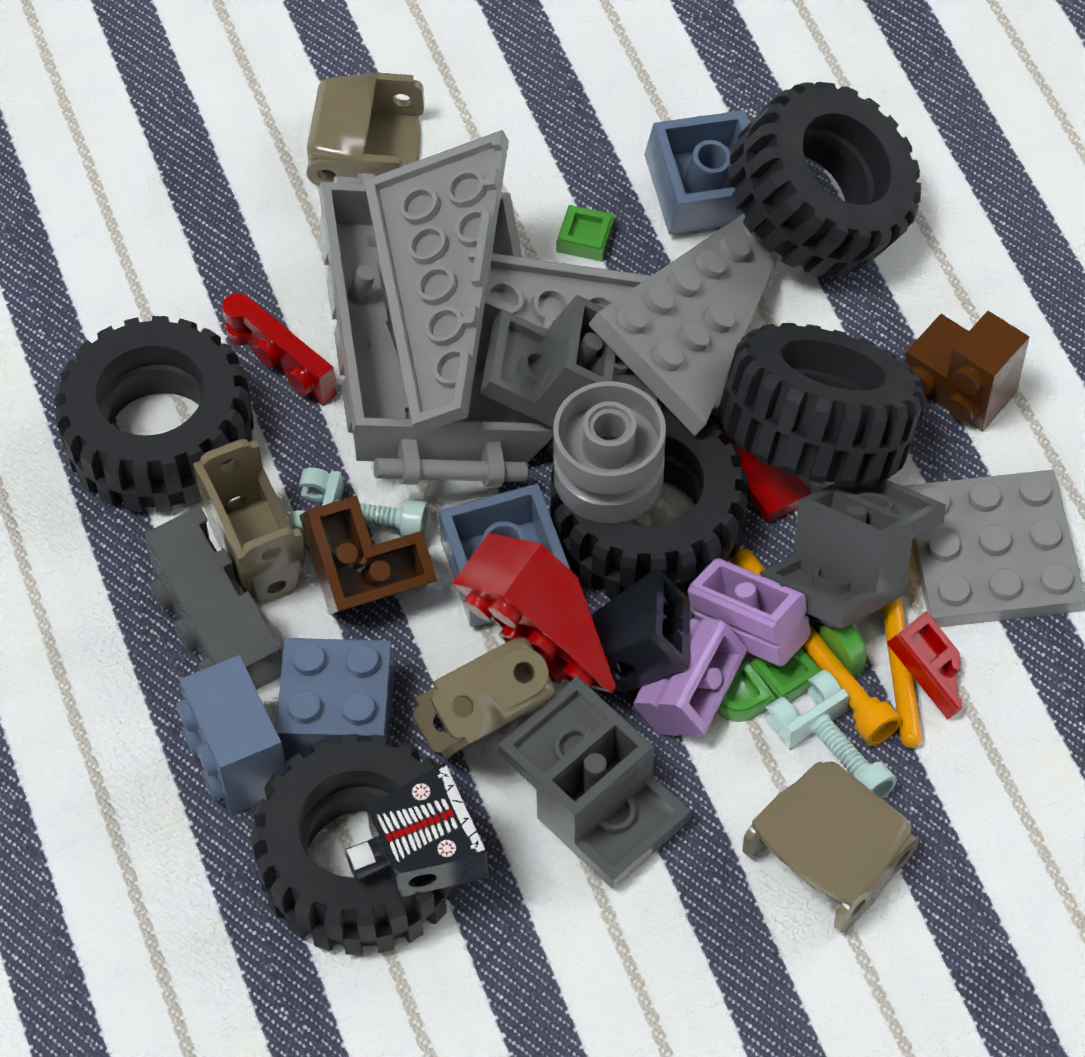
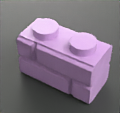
(758, 610)
(692, 696)

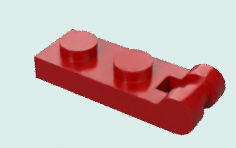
(278, 347)

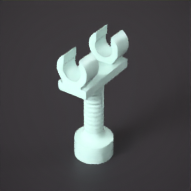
(328, 488)
(830, 704)

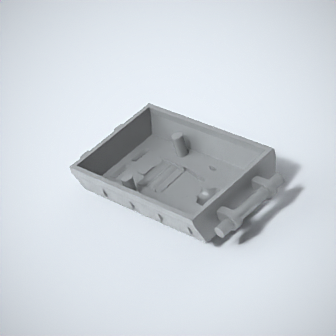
(484, 447)

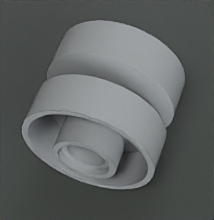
(609, 452)

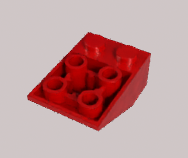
(539, 600)

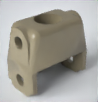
(364, 126)
(254, 527)
(483, 697)
(834, 838)

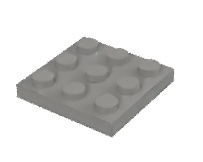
(998, 551)

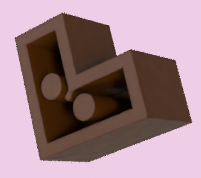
(972, 369)
(352, 568)

